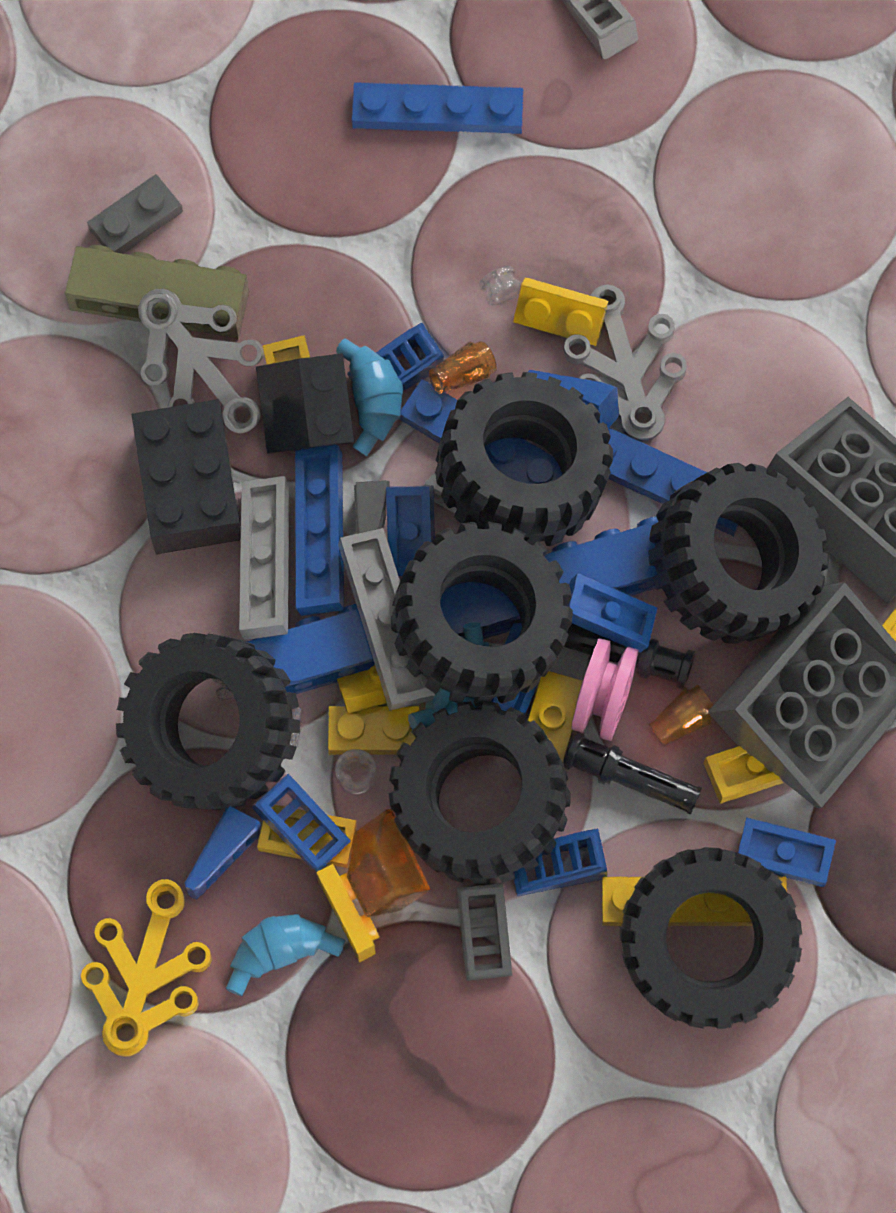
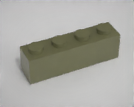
(116, 282)

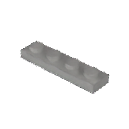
(264, 558)
(374, 587)

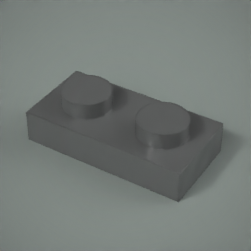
(135, 215)

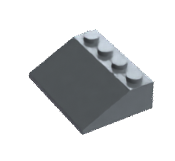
(850, 478)
(815, 695)

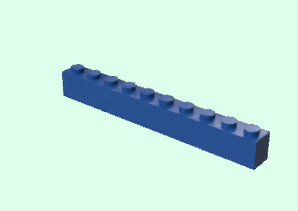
(337, 646)

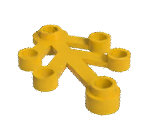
(144, 976)

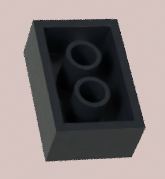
(186, 476)

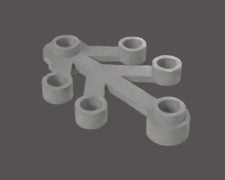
(195, 354)
(630, 370)

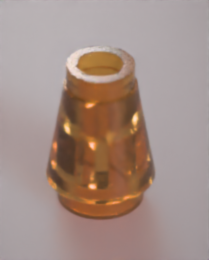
(464, 367)
(683, 715)

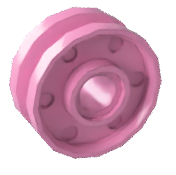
(605, 689)

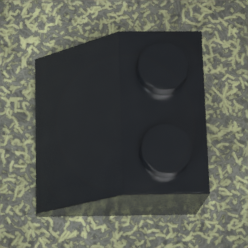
(305, 403)

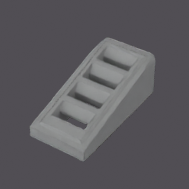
(610, 35)

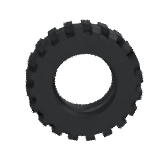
(535, 412)
(784, 537)
(512, 568)
(154, 710)
(445, 746)
(773, 952)

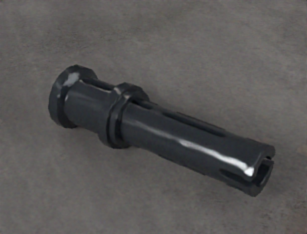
(652, 661)
(611, 766)

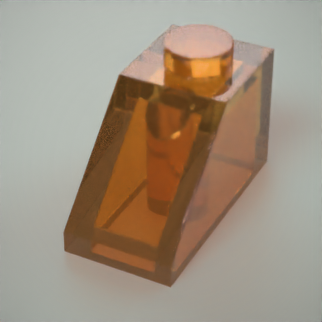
(384, 868)

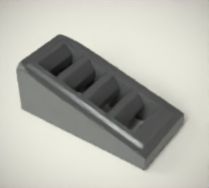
(370, 505)
(476, 892)

